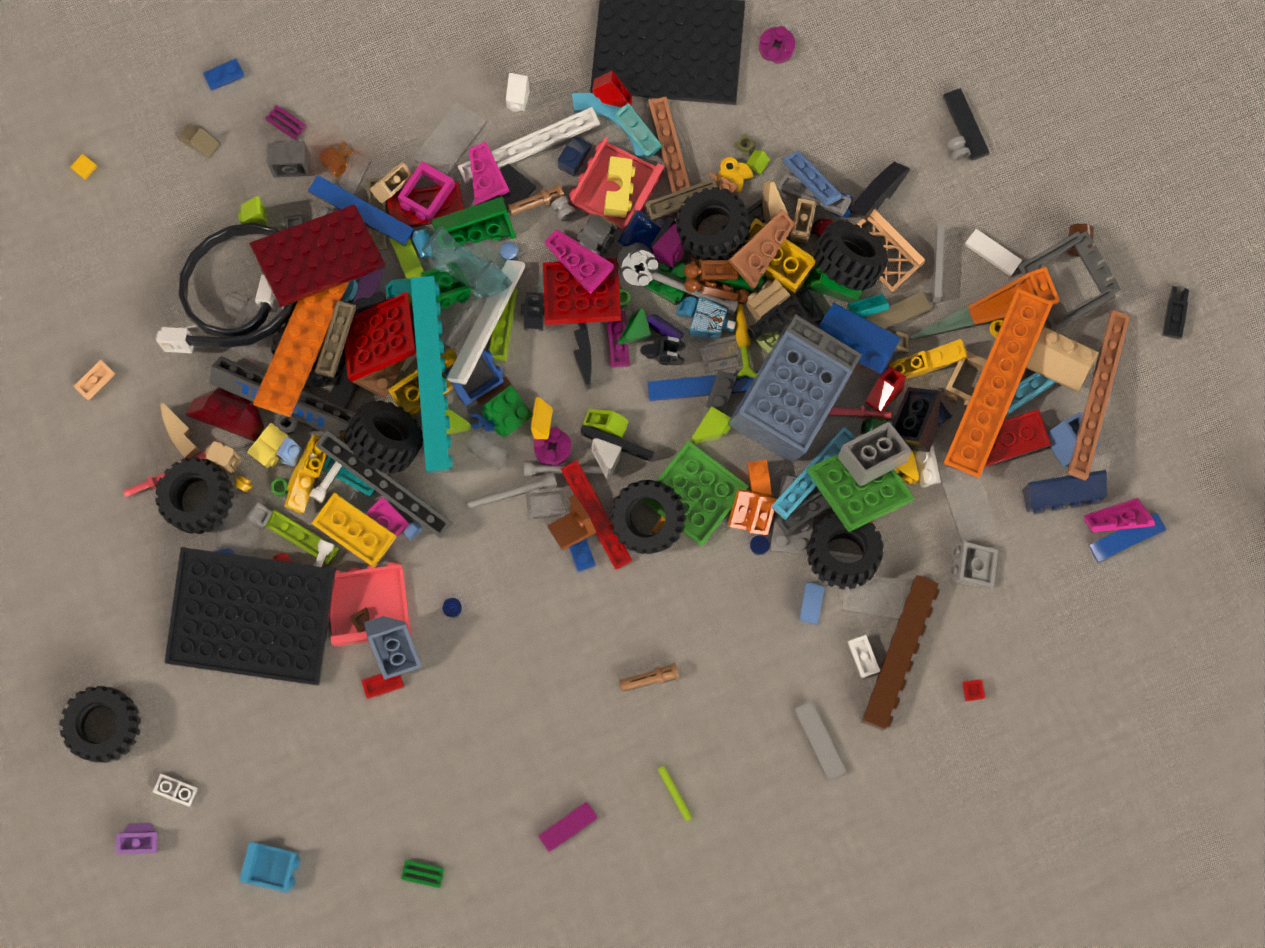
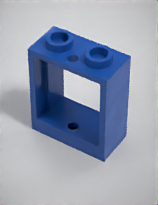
(467, 398)

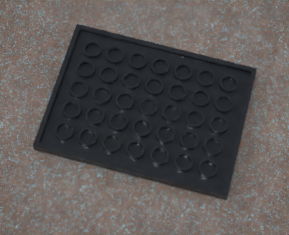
(671, 48)
(250, 616)

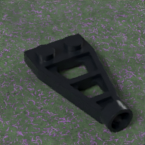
(804, 303)

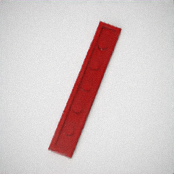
(587, 497)

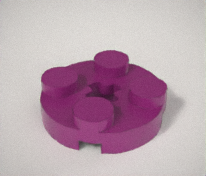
(771, 53)
(551, 456)

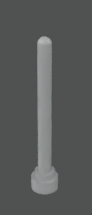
(730, 305)
(531, 468)
(548, 481)

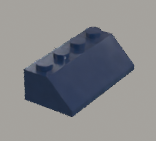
(1065, 491)

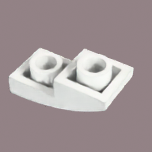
(175, 790)

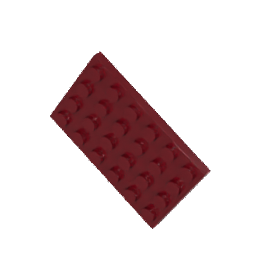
(317, 255)

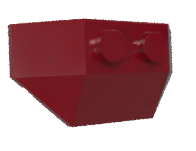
(228, 413)

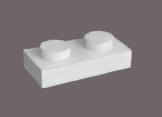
(927, 467)
(863, 656)

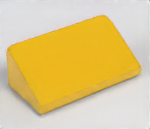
(541, 419)

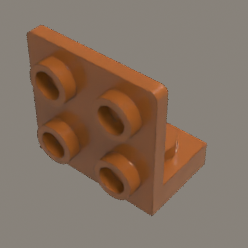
(573, 526)

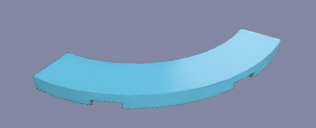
(583, 101)

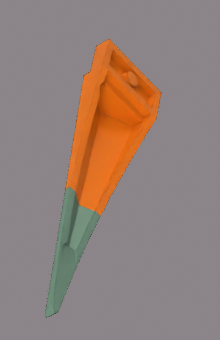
(996, 304)

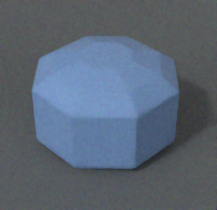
(509, 251)
(412, 530)

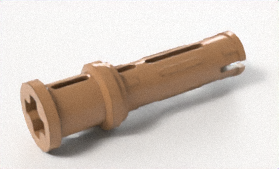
(545, 197)
(659, 675)

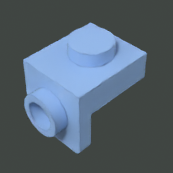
(289, 452)

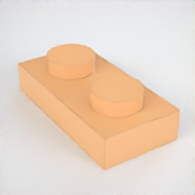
(94, 380)

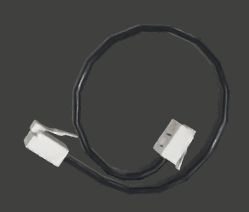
(180, 338)

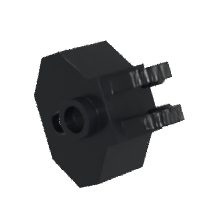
(533, 311)
(664, 350)

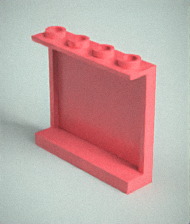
(593, 184)
(377, 589)

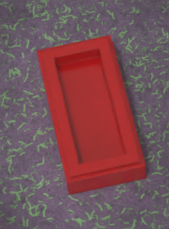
(377, 686)

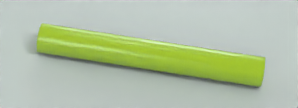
(674, 793)

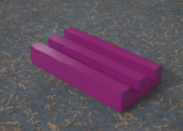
(269, 119)

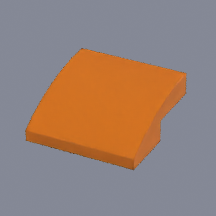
(752, 512)

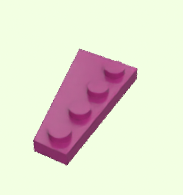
(581, 262)

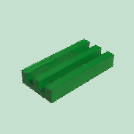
(406, 870)

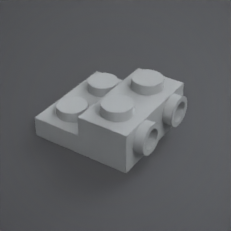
(974, 564)

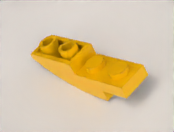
(931, 360)
(304, 475)

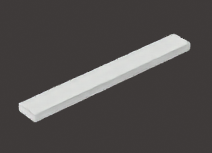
(538, 140)
(484, 326)

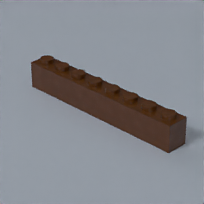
(900, 652)

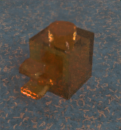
(335, 161)

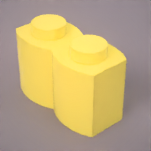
(267, 446)

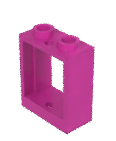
(436, 176)

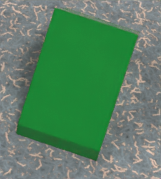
(636, 329)

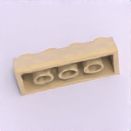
(1062, 359)

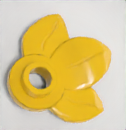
(737, 174)

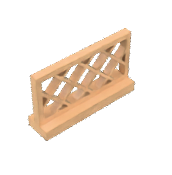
(898, 243)

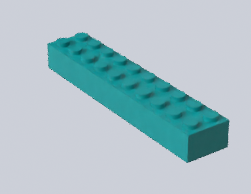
(430, 374)

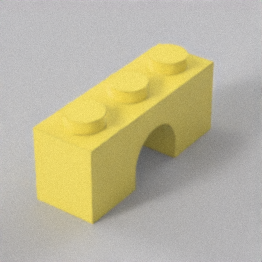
(619, 171)

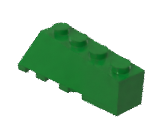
(478, 222)

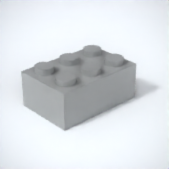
(874, 453)

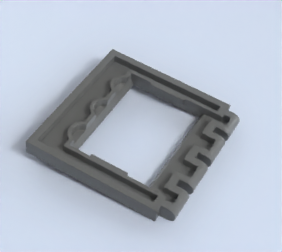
(1090, 256)

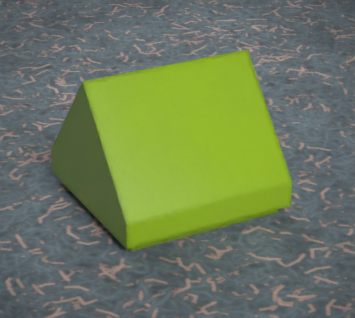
(758, 161)

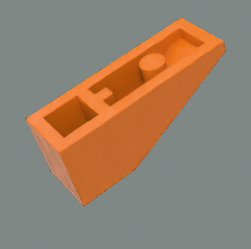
(759, 477)

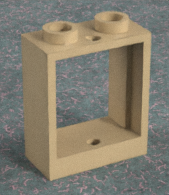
(955, 395)

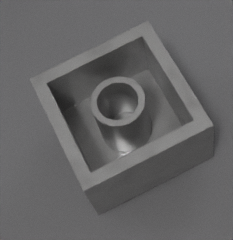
(288, 159)

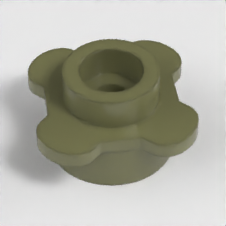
(745, 139)

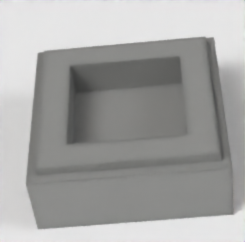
(259, 515)

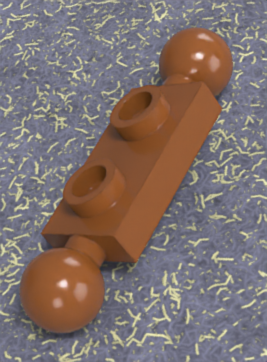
(712, 271)
(711, 288)

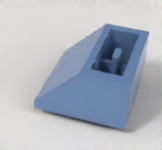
(1064, 438)

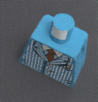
(710, 320)

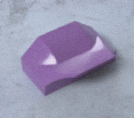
(137, 839)

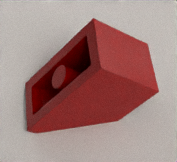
(611, 90)

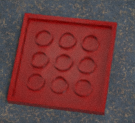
(571, 303)
(380, 337)

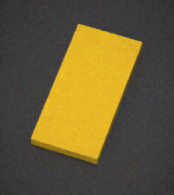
(354, 530)

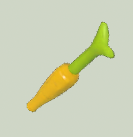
(744, 342)

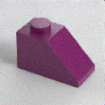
(669, 248)

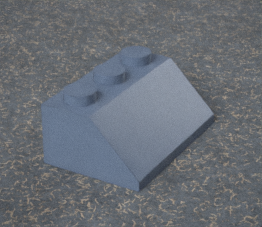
(392, 646)

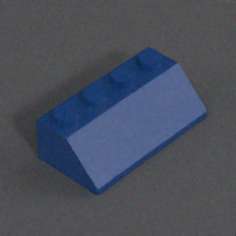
(861, 335)

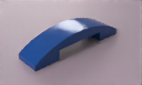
(1124, 539)

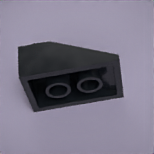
(918, 418)

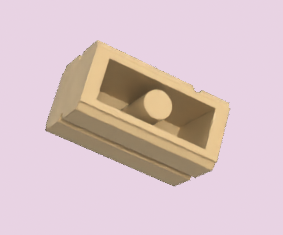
(391, 182)
(803, 221)
(766, 299)
(223, 457)

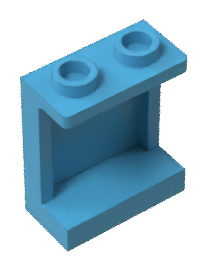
(270, 867)

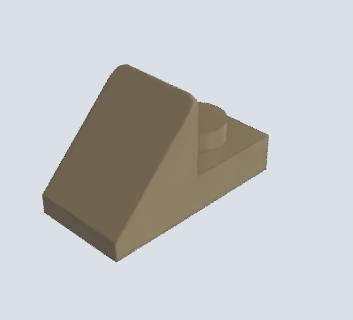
(199, 140)

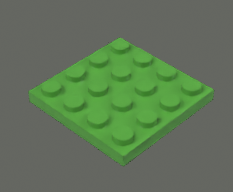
(704, 488)
(855, 503)

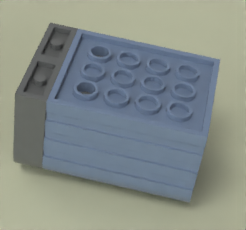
(794, 389)

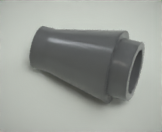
(284, 421)

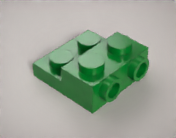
(450, 288)
(665, 291)
(506, 412)

